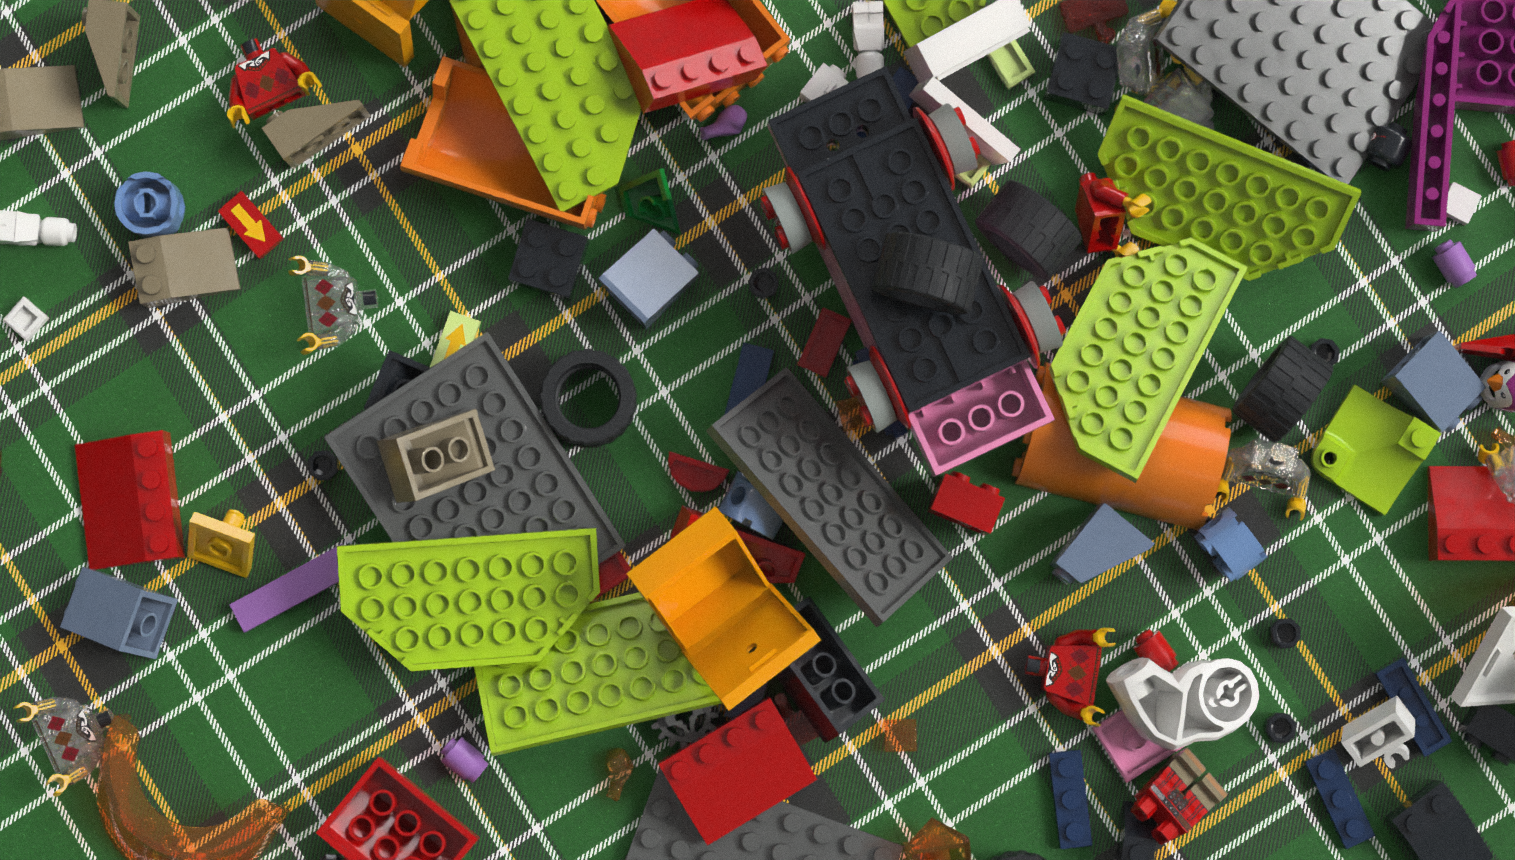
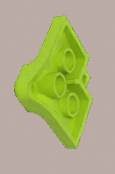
(1372, 449)

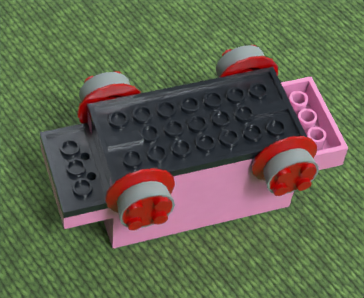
(941, 374)

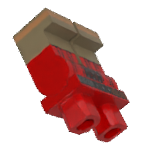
(1169, 806)

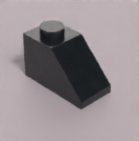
(1135, 836)

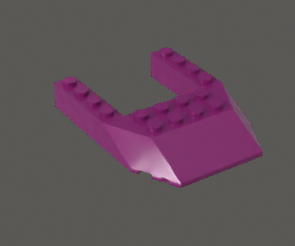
(1463, 67)

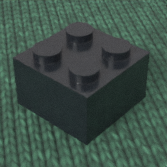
(1083, 74)
(549, 260)

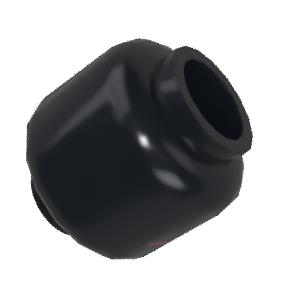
(1388, 147)

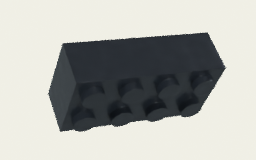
(828, 680)

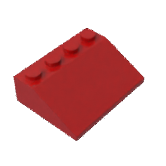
(686, 52)
(129, 500)
(1468, 516)
(737, 770)
(394, 820)

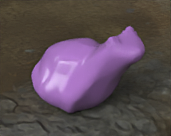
(728, 123)

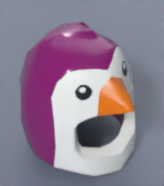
(1502, 384)

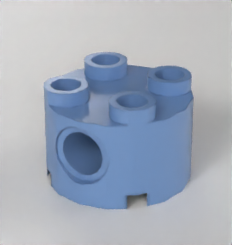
(149, 205)
(749, 507)
(1231, 543)

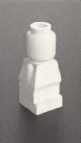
(868, 36)
(29, 229)

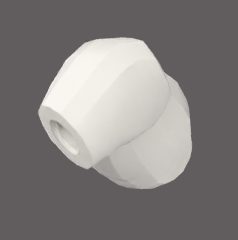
(1185, 706)

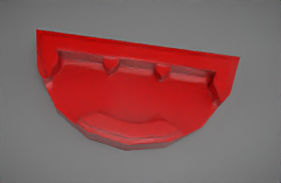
(695, 474)

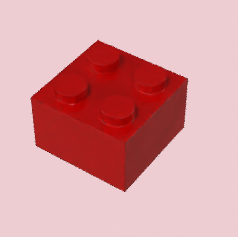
(966, 503)

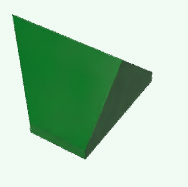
(650, 201)

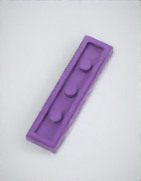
(287, 591)

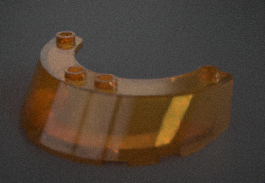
(145, 834)

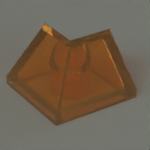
(937, 842)

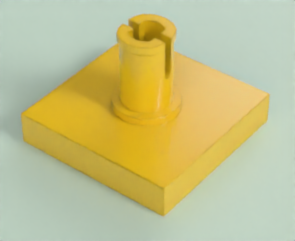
(221, 542)

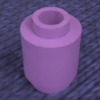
(1454, 263)
(463, 759)

